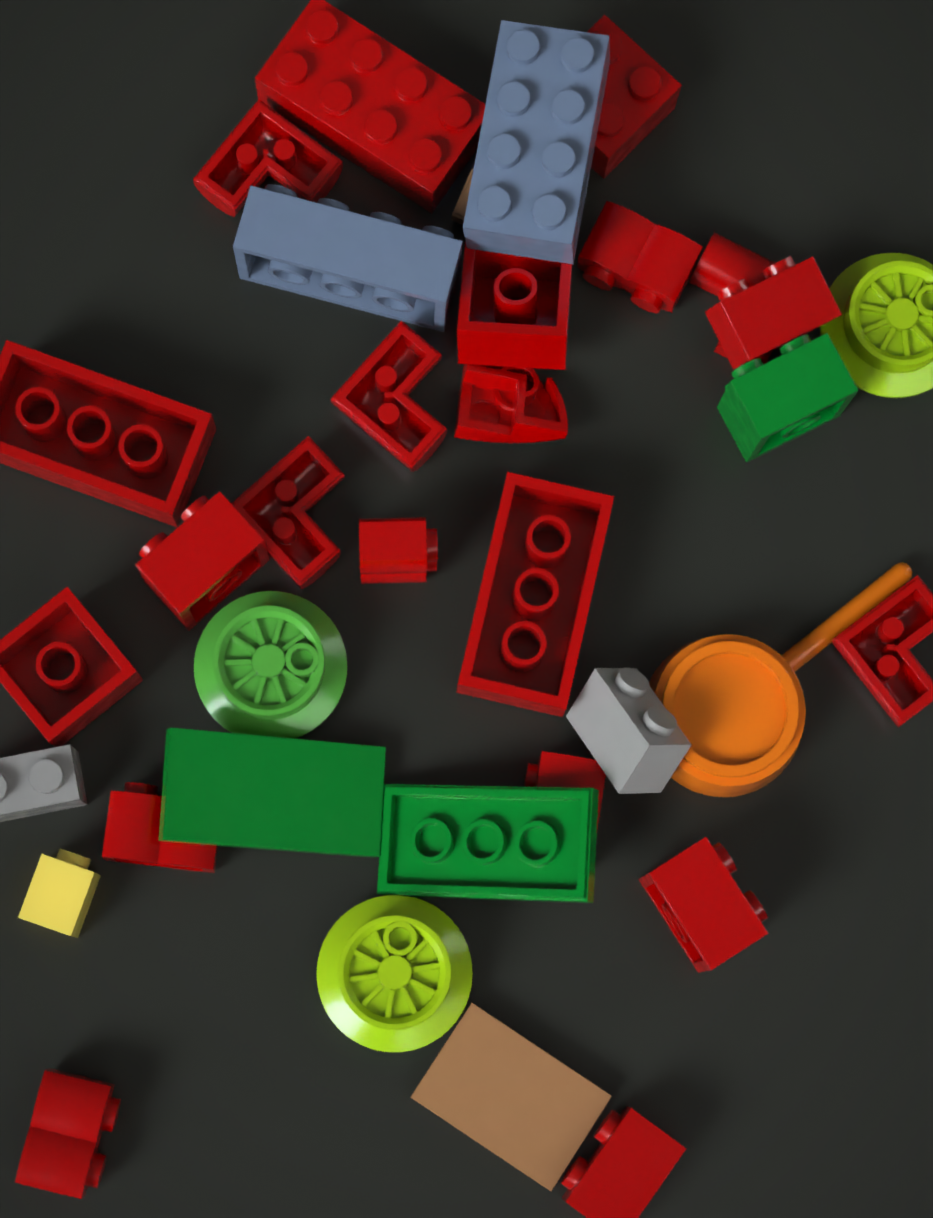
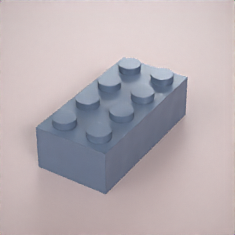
(537, 142)
(348, 256)

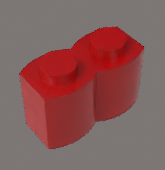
(638, 258)
(396, 550)
(134, 834)
(67, 1133)

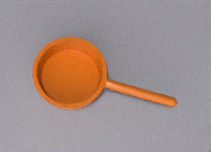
(745, 701)

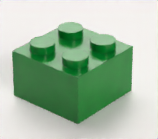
(786, 395)

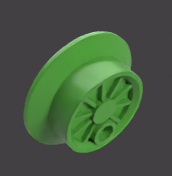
(270, 665)

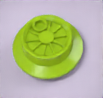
(885, 324)
(394, 973)

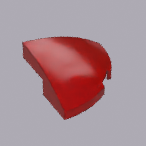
(509, 406)

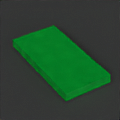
(272, 793)
(488, 842)

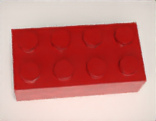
(372, 103)
(100, 434)
(535, 594)

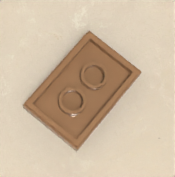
(511, 1096)

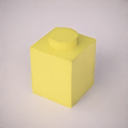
(60, 893)

